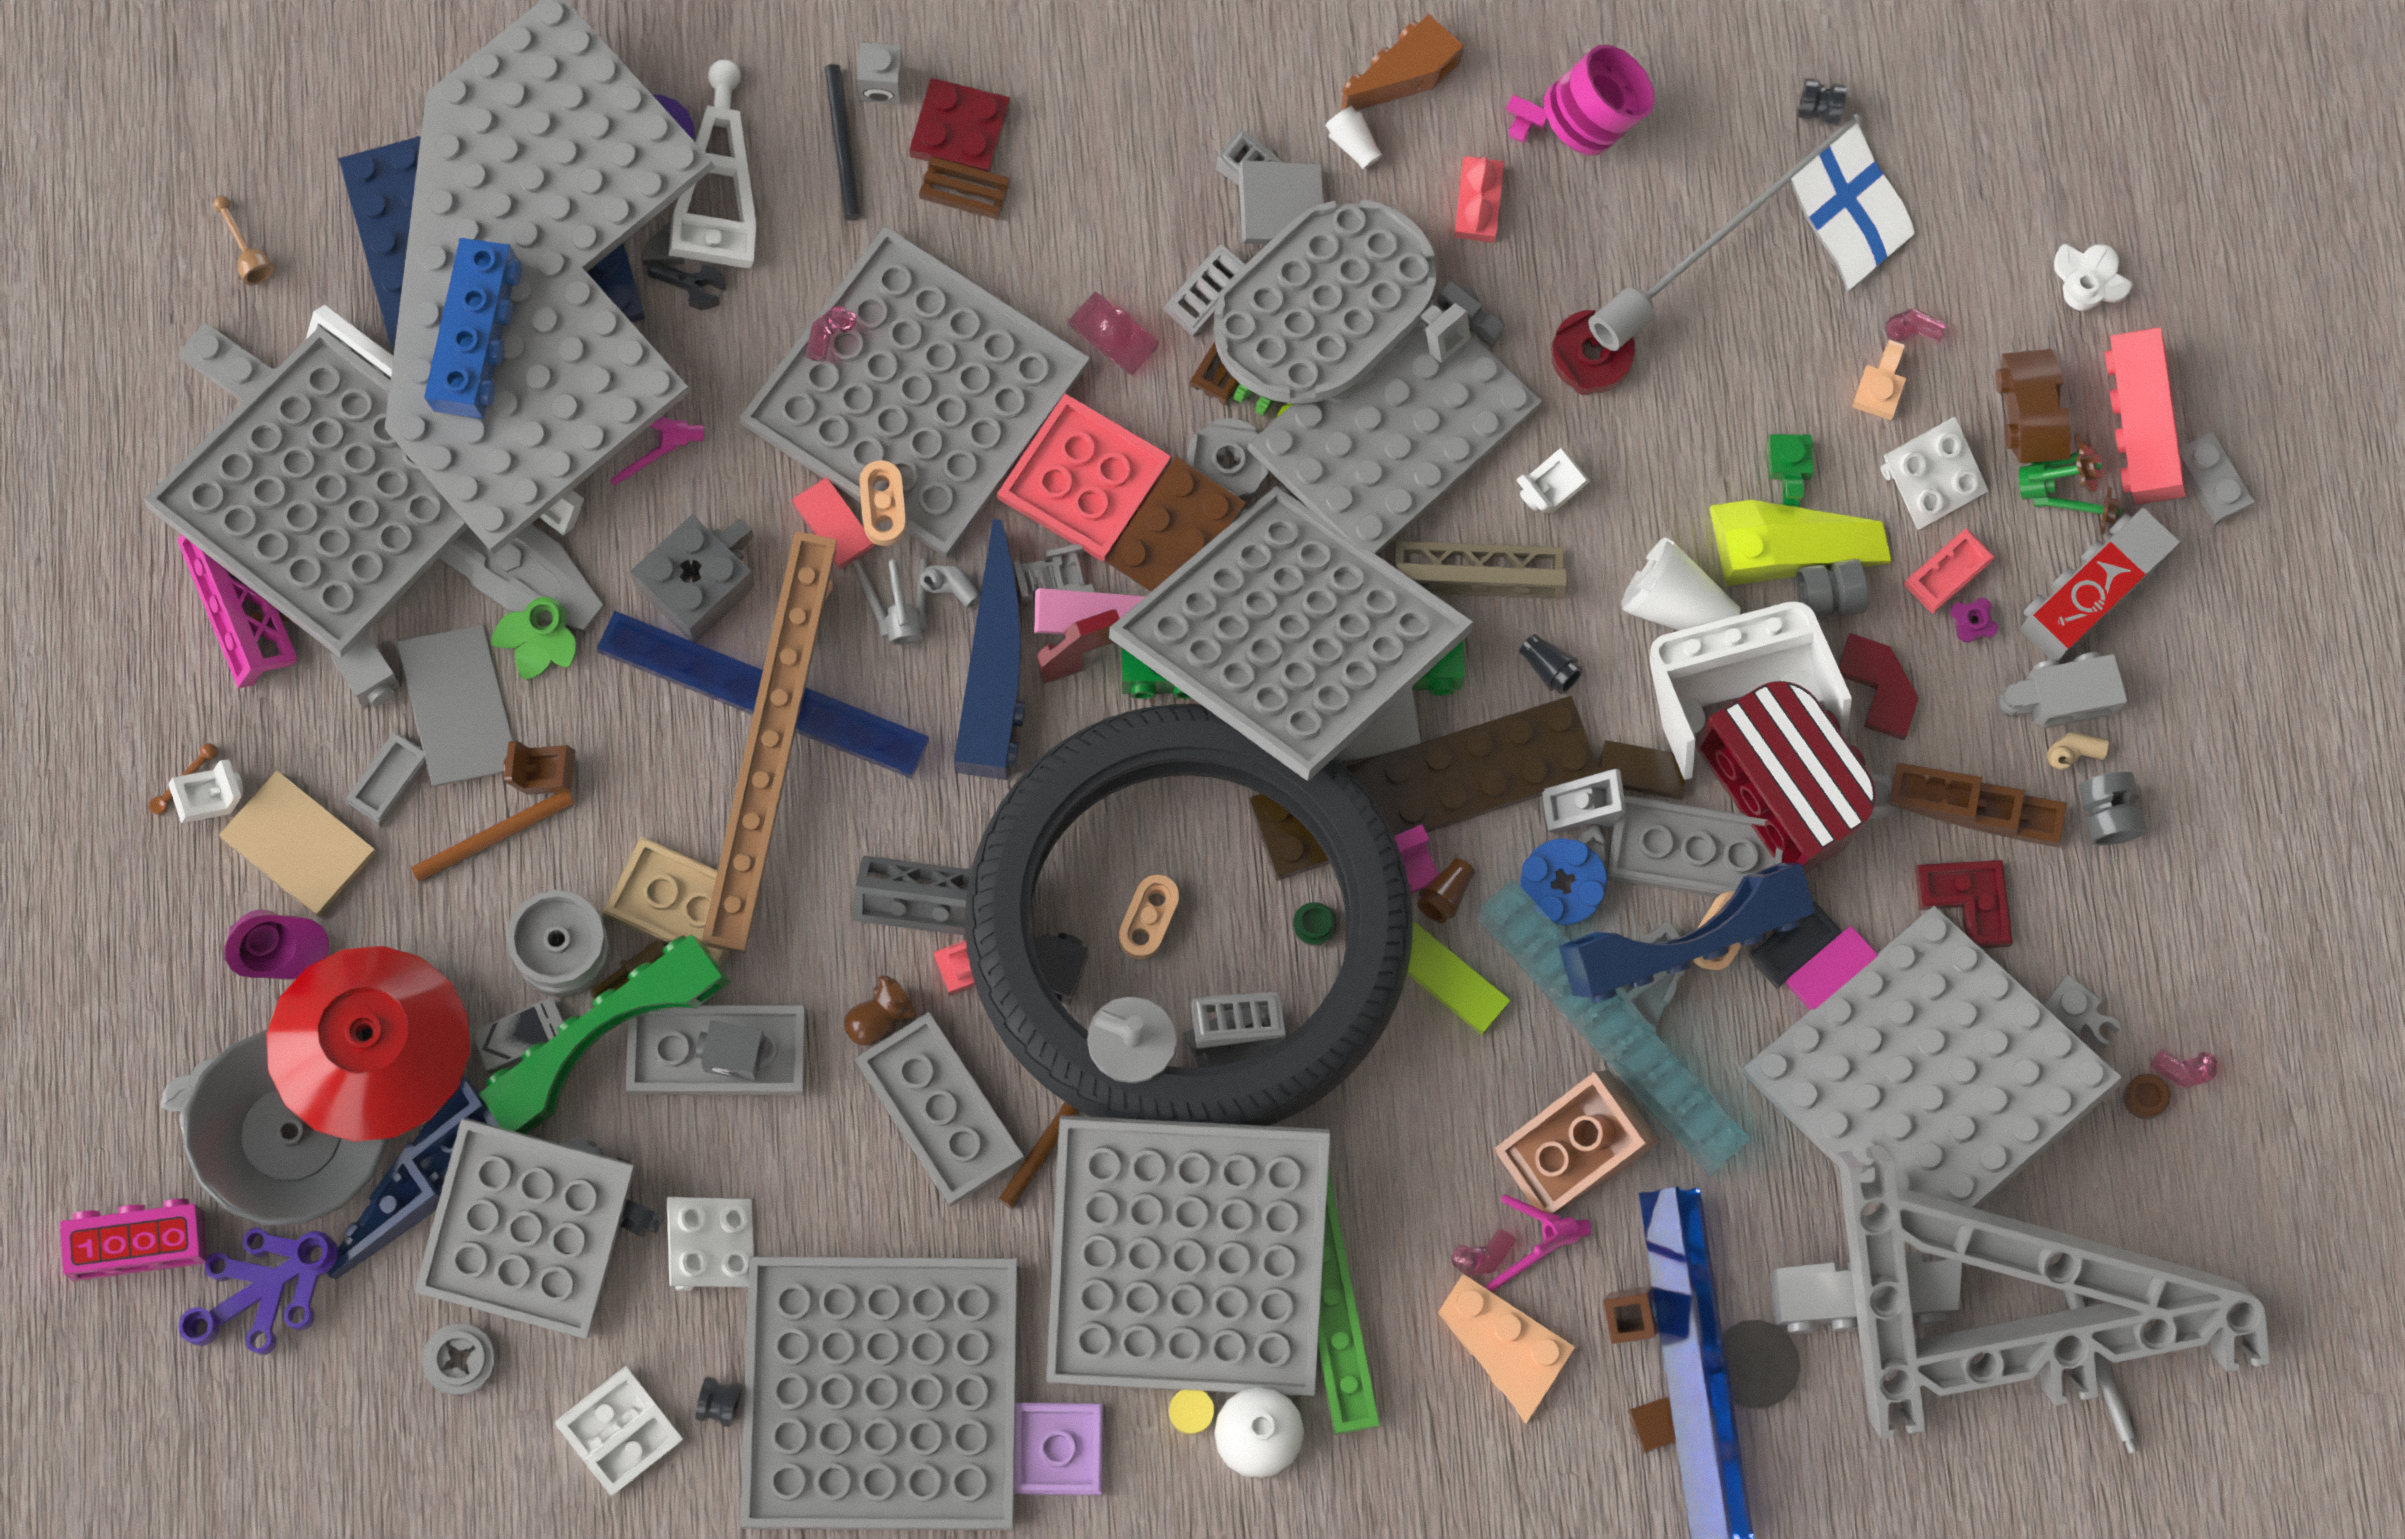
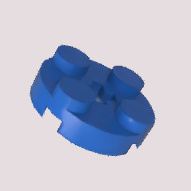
(1575, 859)

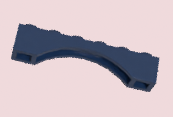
(1761, 902)

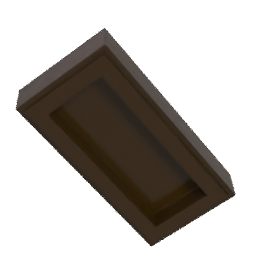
(1644, 769)

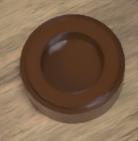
(2146, 1096)

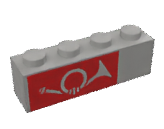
(2098, 585)

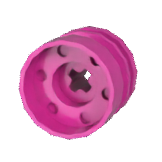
(1599, 100)

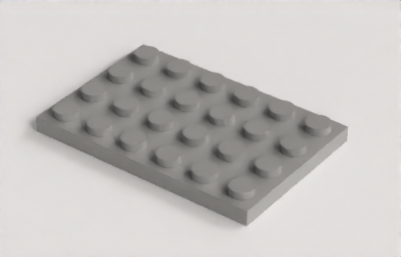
(1395, 437)

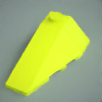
(1773, 540)

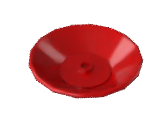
(375, 1084)

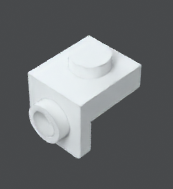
(1552, 483)
(207, 793)

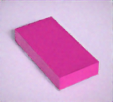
(1831, 968)

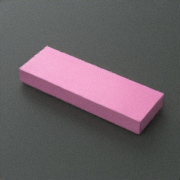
(1061, 608)

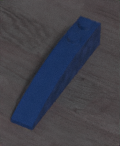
(993, 678)

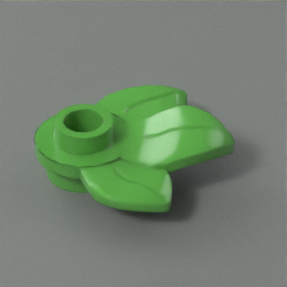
(535, 644)

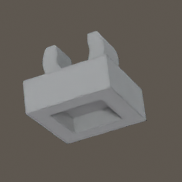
(1445, 330)

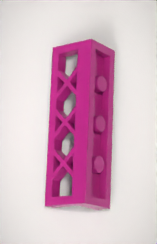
(230, 622)

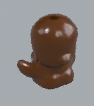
(877, 1017)

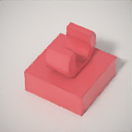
(955, 967)

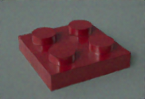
(959, 125)

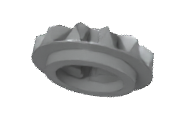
(437, 1358)

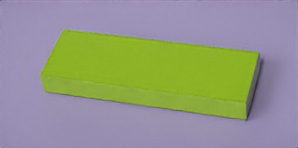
(1454, 982)

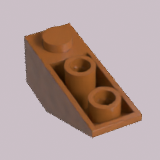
(1411, 66)

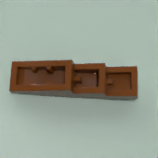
(1977, 805)

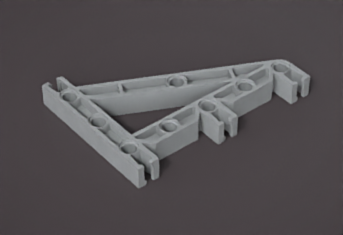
(2139, 1288)

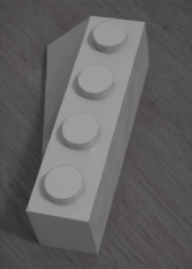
(1825, 1294)

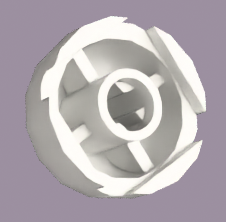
(1259, 1432)

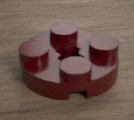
(1584, 373)

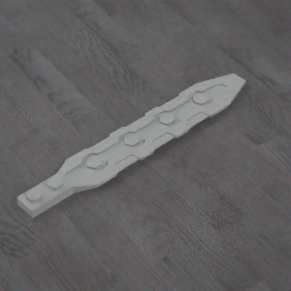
(512, 577)

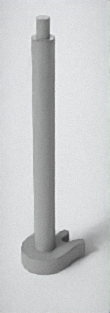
(2108, 1386)

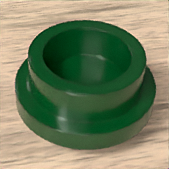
(1314, 923)

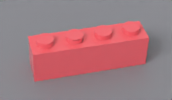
(2147, 416)

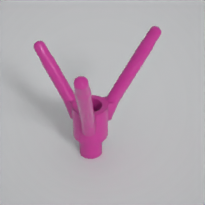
(670, 434)
(1555, 1232)

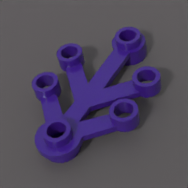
(266, 1286)

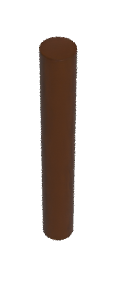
(1035, 1159)

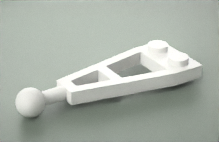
(711, 237)

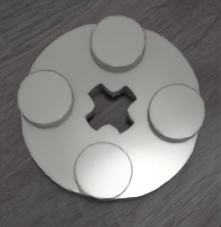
(1228, 436)

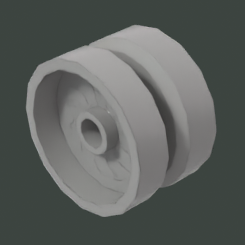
(539, 926)

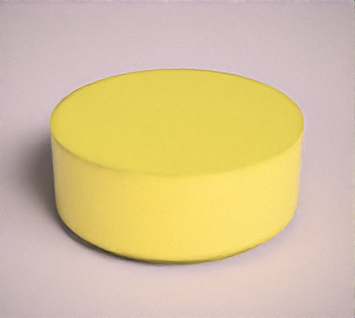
(1191, 1411)

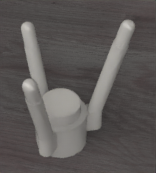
(902, 623)

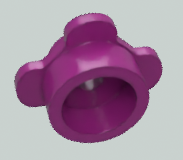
(1971, 631)

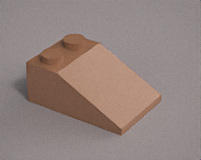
(1576, 1143)

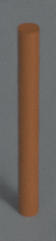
(492, 835)

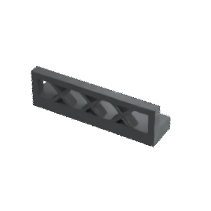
(906, 903)

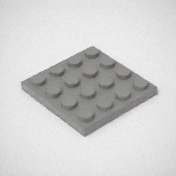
(525, 1228)

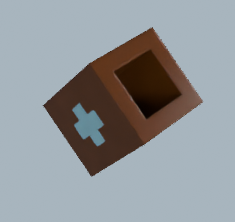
(1631, 1314)

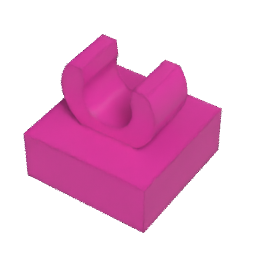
(1526, 116)

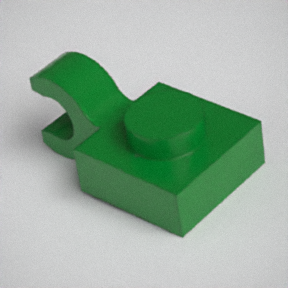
(1792, 461)

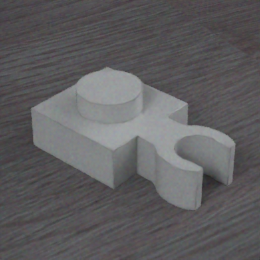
(2076, 1010)

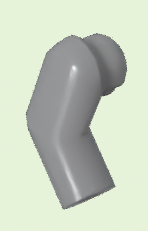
(950, 580)

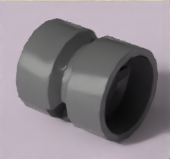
(1838, 589)
(2112, 808)

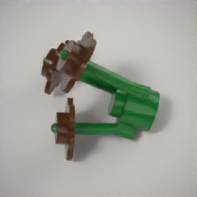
(2040, 480)

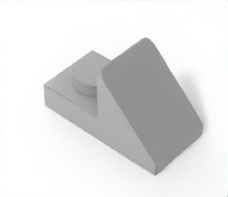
(1584, 802)

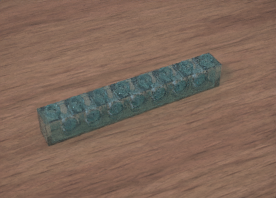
(1615, 1033)

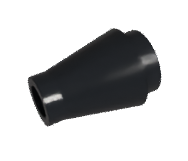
(1554, 666)

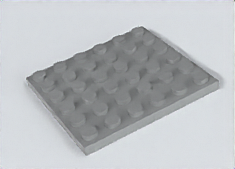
(924, 380)
(312, 496)
(1291, 632)
(1936, 1066)
(1187, 1255)
(879, 1393)

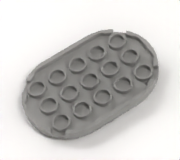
(1324, 301)

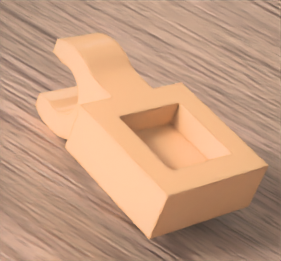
(1880, 386)

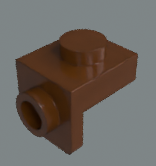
(539, 768)

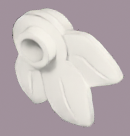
(2090, 276)

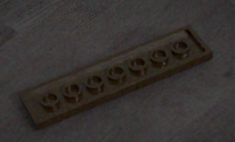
(1448, 779)

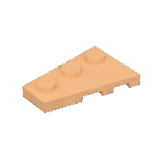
(1507, 1343)

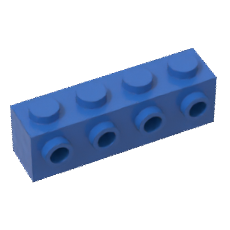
(473, 328)

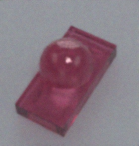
(1113, 333)

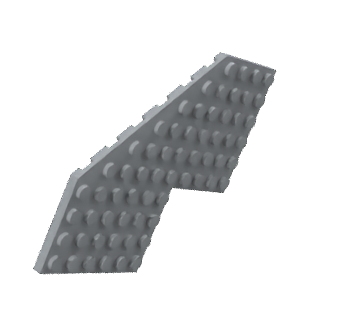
(563, 161)

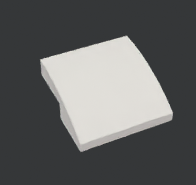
(618, 1431)

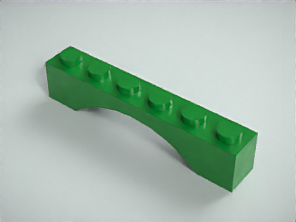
(531, 1090)

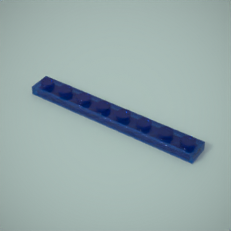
(738, 686)

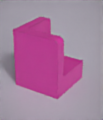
(1416, 858)

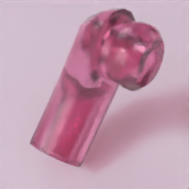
(1914, 322)
(824, 327)
(1483, 1259)

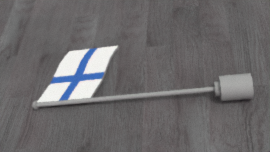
(1843, 202)

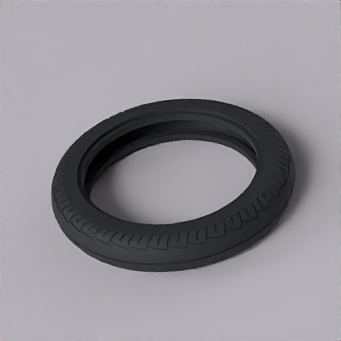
(1187, 743)

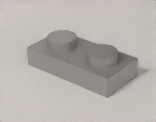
(2214, 478)

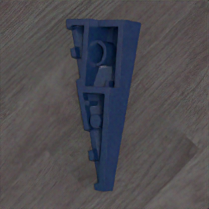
(412, 1183)

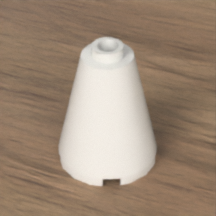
(1676, 591)

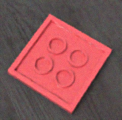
(1084, 477)

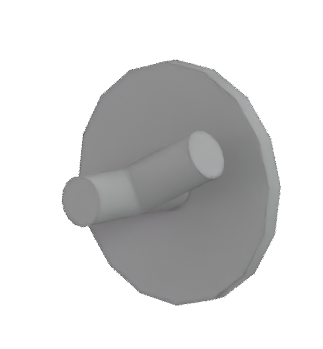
(1131, 1039)

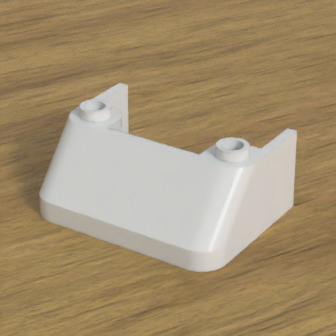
(1736, 657)

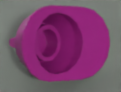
(274, 945)

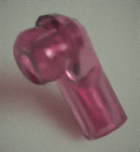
(2186, 1072)

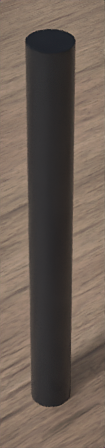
(842, 142)

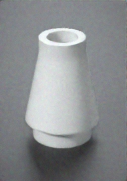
(1352, 134)

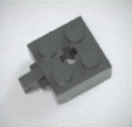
(693, 552)

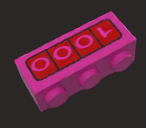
(133, 1240)

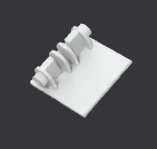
(1935, 473)
(709, 1242)

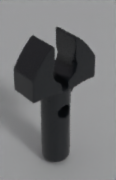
(690, 282)

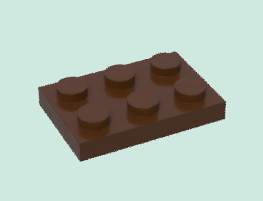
(1173, 525)

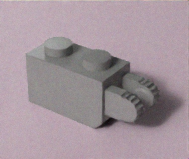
(2067, 691)

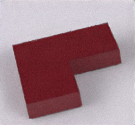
(1975, 888)

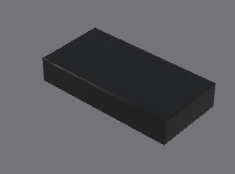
(1791, 949)

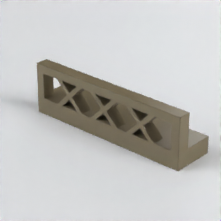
(1481, 579)

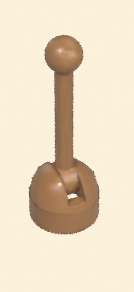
(253, 264)

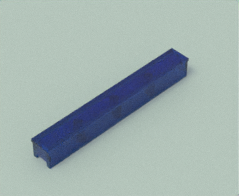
(1696, 1364)

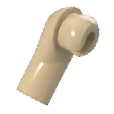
(2073, 746)

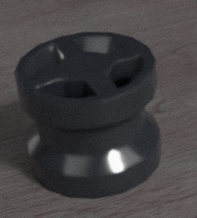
(718, 1401)

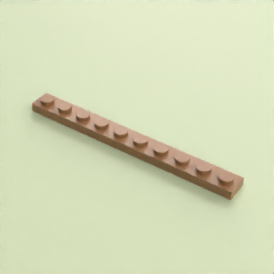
(769, 743)

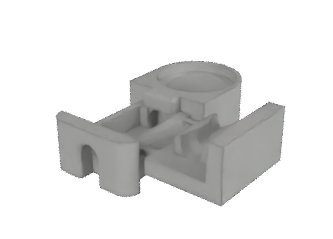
(1054, 574)

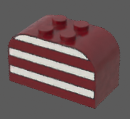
(1792, 767)

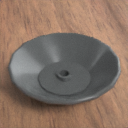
(240, 1151)

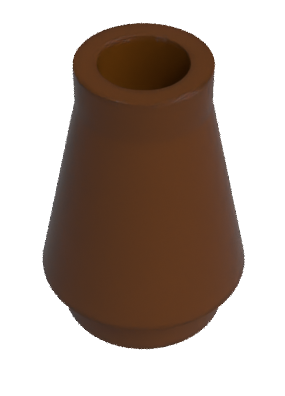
(1445, 892)

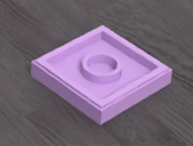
(1058, 1449)

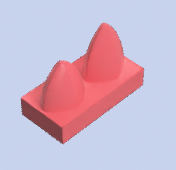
(1479, 199)

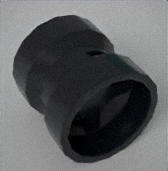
(1819, 101)

